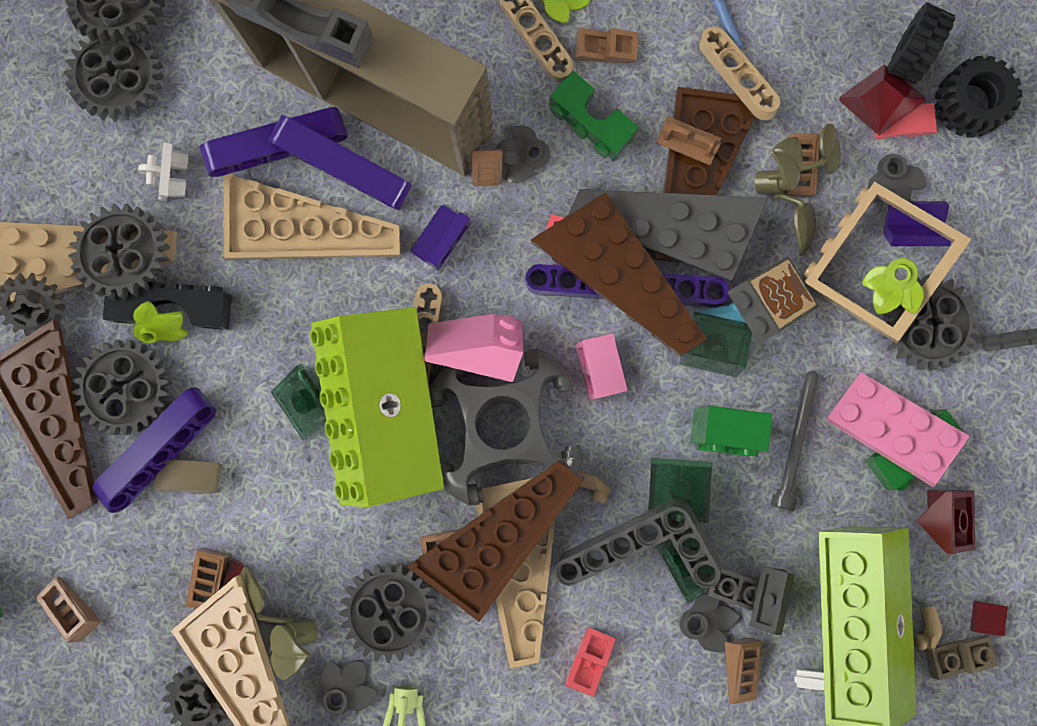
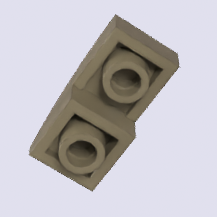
(189, 476)
(961, 656)

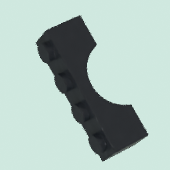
(204, 308)

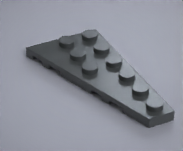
(689, 228)

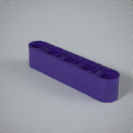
(252, 148)
(339, 162)
(152, 449)

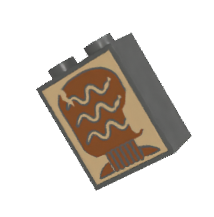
(773, 299)

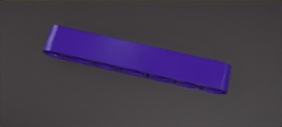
(698, 285)

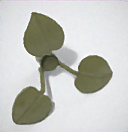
(789, 159)
(286, 641)

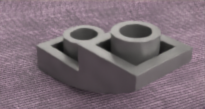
(735, 589)

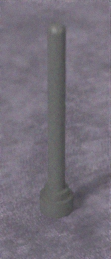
(784, 496)

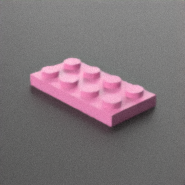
(898, 429)

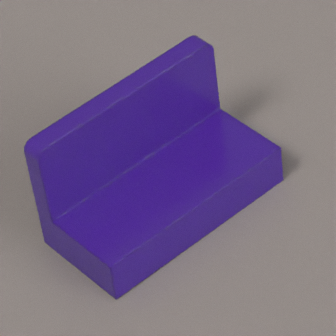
(905, 231)
(440, 236)

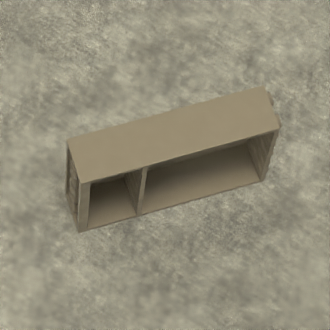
(402, 88)

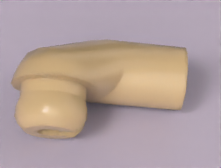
(594, 483)
(932, 631)

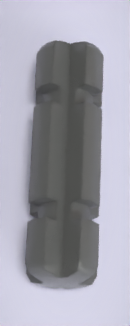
(1009, 340)

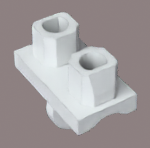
(170, 159)

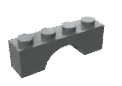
(326, 31)

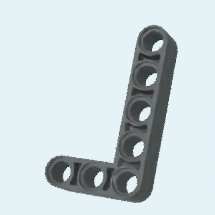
(641, 541)

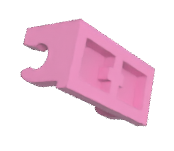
(601, 366)

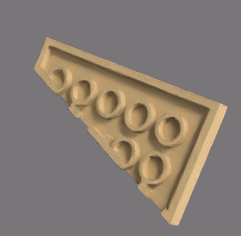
(286, 225)
(45, 251)
(524, 597)
(232, 658)

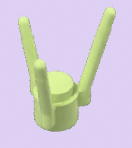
(405, 700)

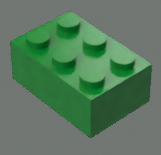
(731, 430)

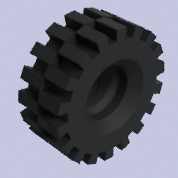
(921, 43)

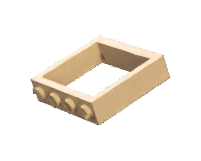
(848, 224)

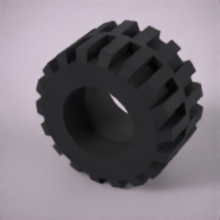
(996, 83)

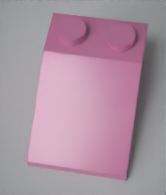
(477, 344)

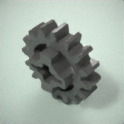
(30, 303)
(189, 709)

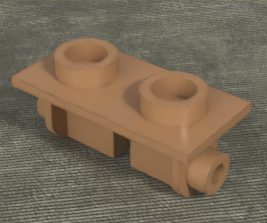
(688, 140)

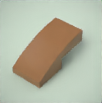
(609, 46)

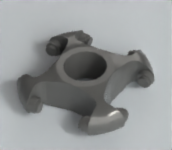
(477, 400)

